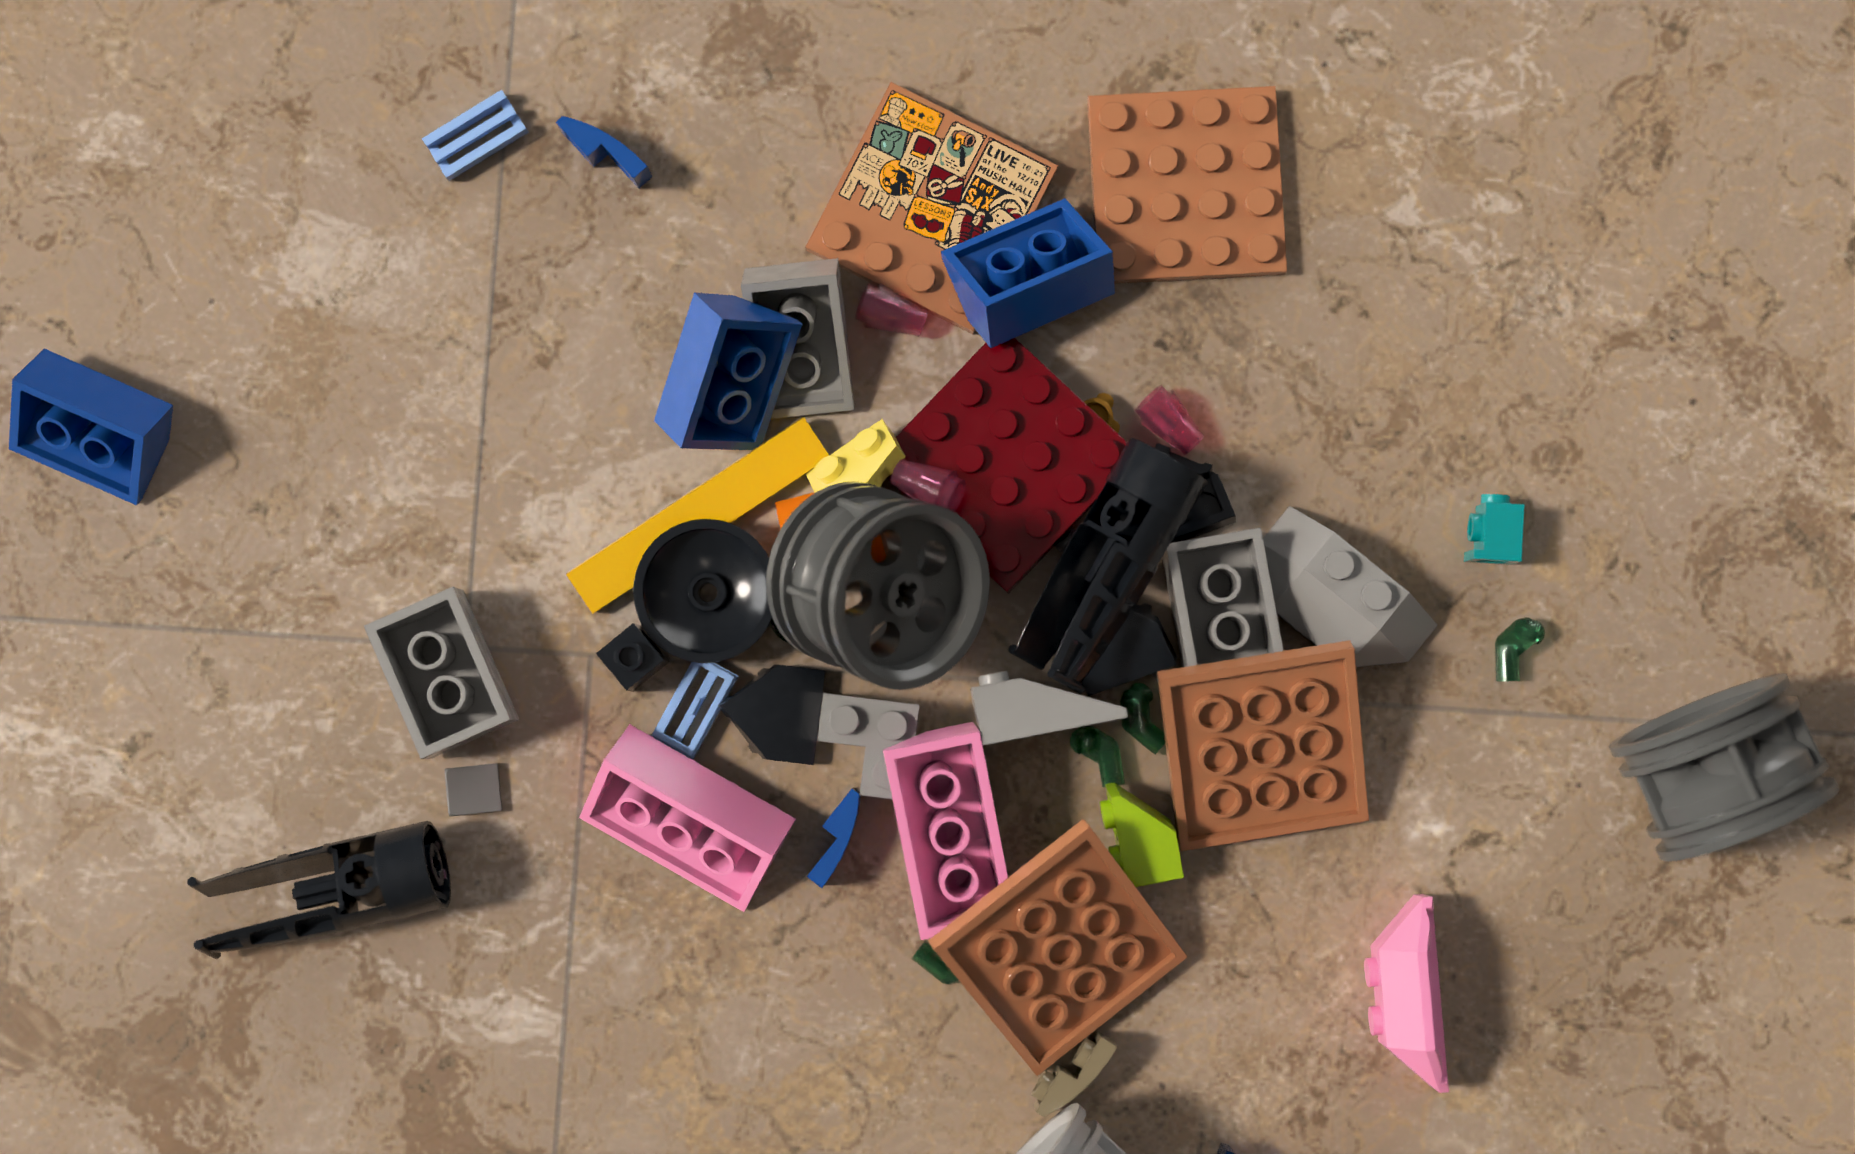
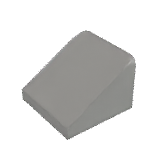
(473, 789)

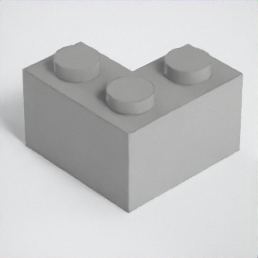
(870, 725)

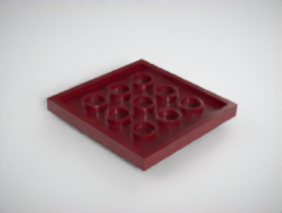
(1024, 449)

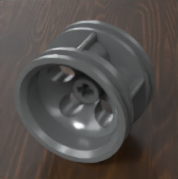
(925, 589)
(1726, 768)

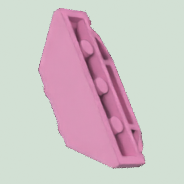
(1408, 992)

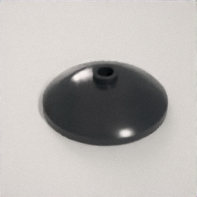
(671, 582)

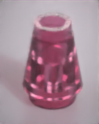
(889, 311)
(1169, 419)
(929, 483)

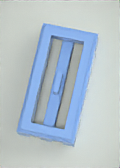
(464, 121)
(676, 742)

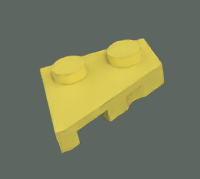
(863, 459)

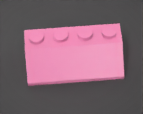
(686, 817)
(945, 822)

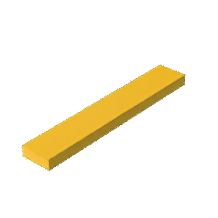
(719, 498)

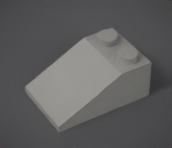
(820, 364)
(1026, 708)

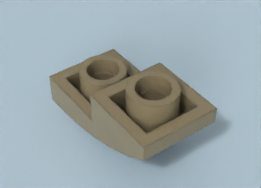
(1062, 1085)

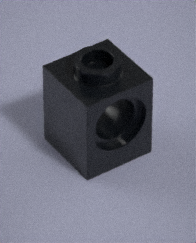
(632, 657)

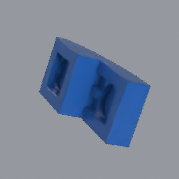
(597, 144)
(841, 825)

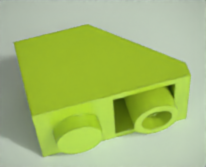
(1143, 838)

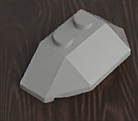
(1339, 594)

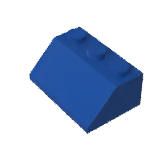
(1030, 272)
(726, 373)
(88, 425)

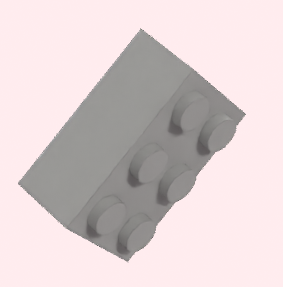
(1221, 598)
(441, 673)

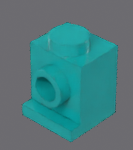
(1496, 531)

